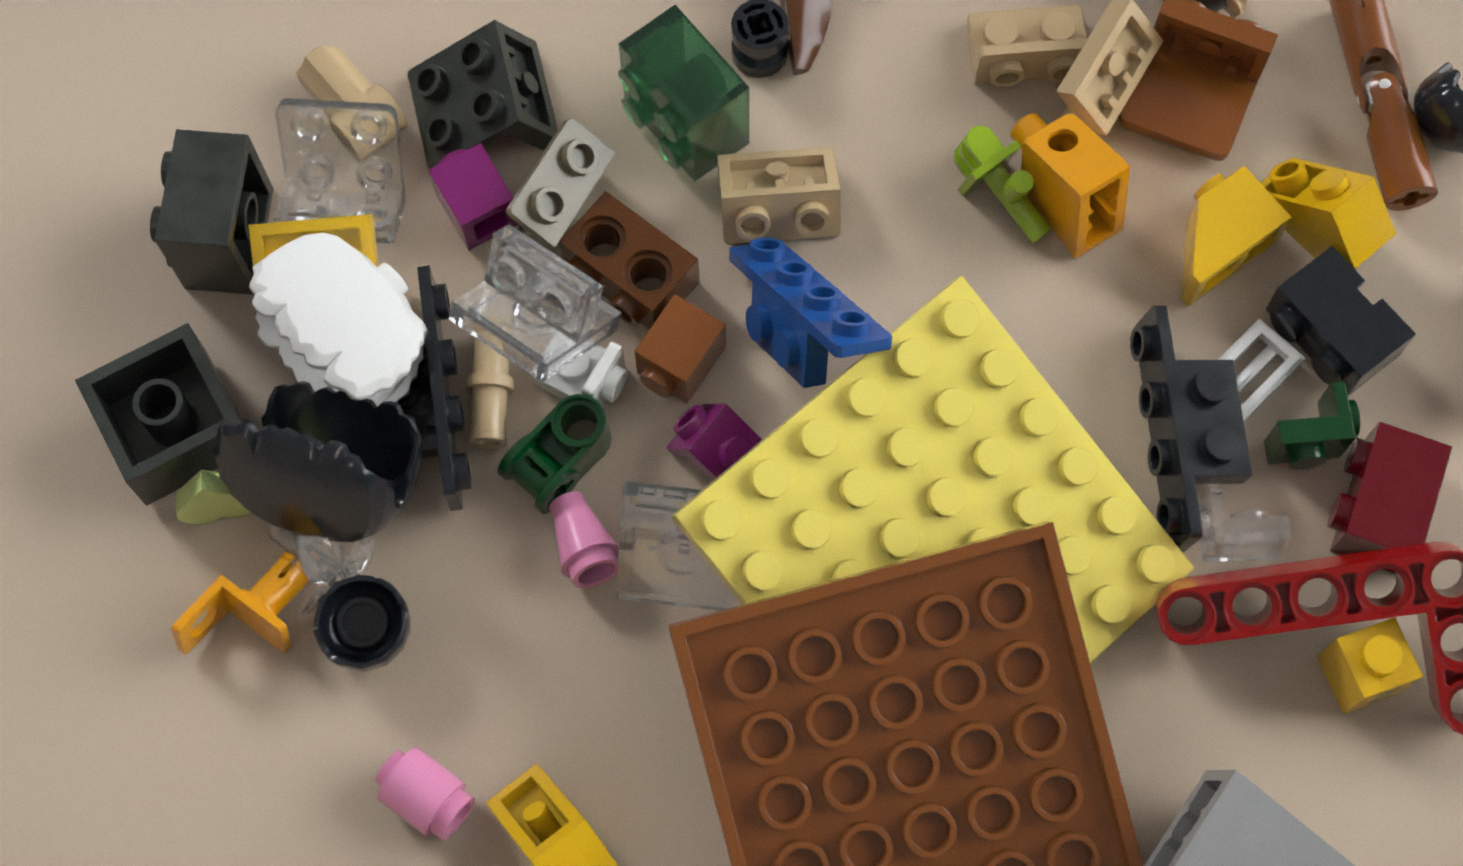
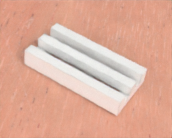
(1276, 345)

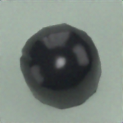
(1440, 108)
(361, 623)

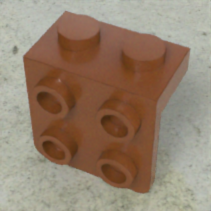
(1198, 79)

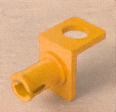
(253, 607)

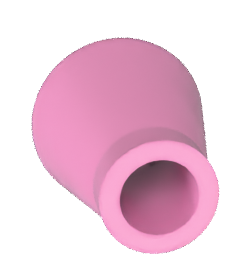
(583, 543)

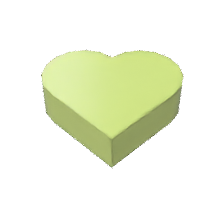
(206, 500)

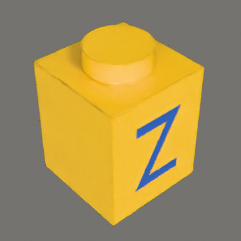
(1369, 665)

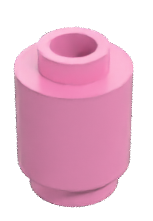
(424, 793)

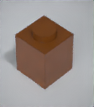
(679, 350)

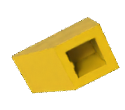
(1331, 209)

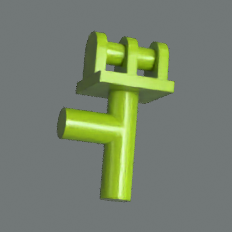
(982, 159)

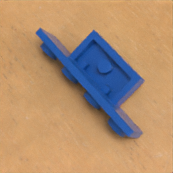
(800, 313)

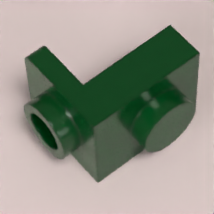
(1313, 440)

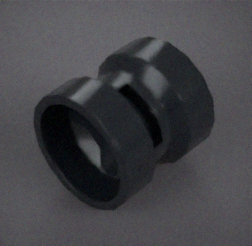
(765, 49)

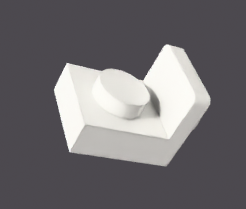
(595, 373)

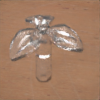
(322, 562)

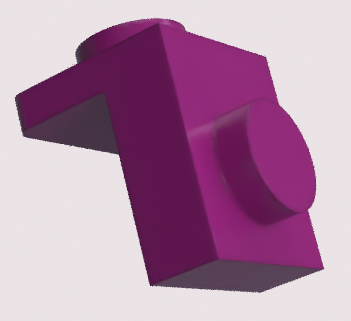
(712, 438)

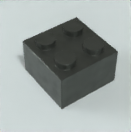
(207, 203)
(160, 412)

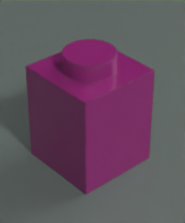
(472, 194)

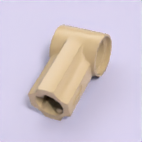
(332, 77)

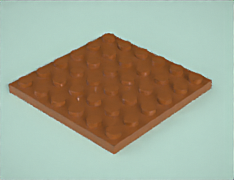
(910, 717)

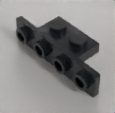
(429, 397)
(1191, 423)

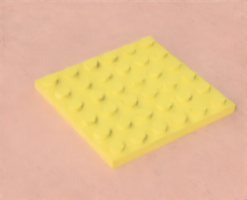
(929, 453)

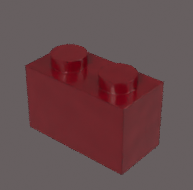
(1390, 491)

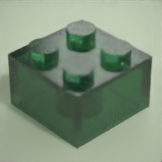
(683, 93)

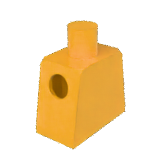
(1076, 179)

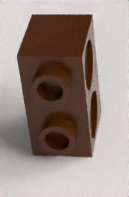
(639, 254)

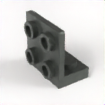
(481, 93)

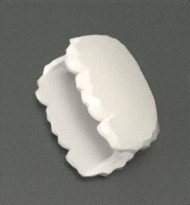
(338, 318)

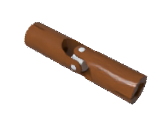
(1393, 129)

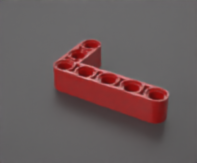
(1346, 604)

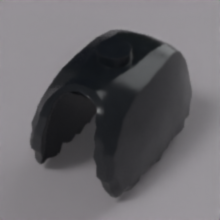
(322, 462)

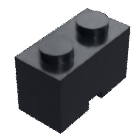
(1337, 323)

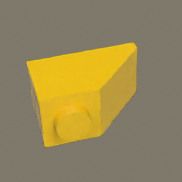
(1228, 230)
(547, 823)

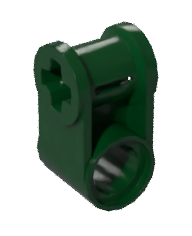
(554, 454)

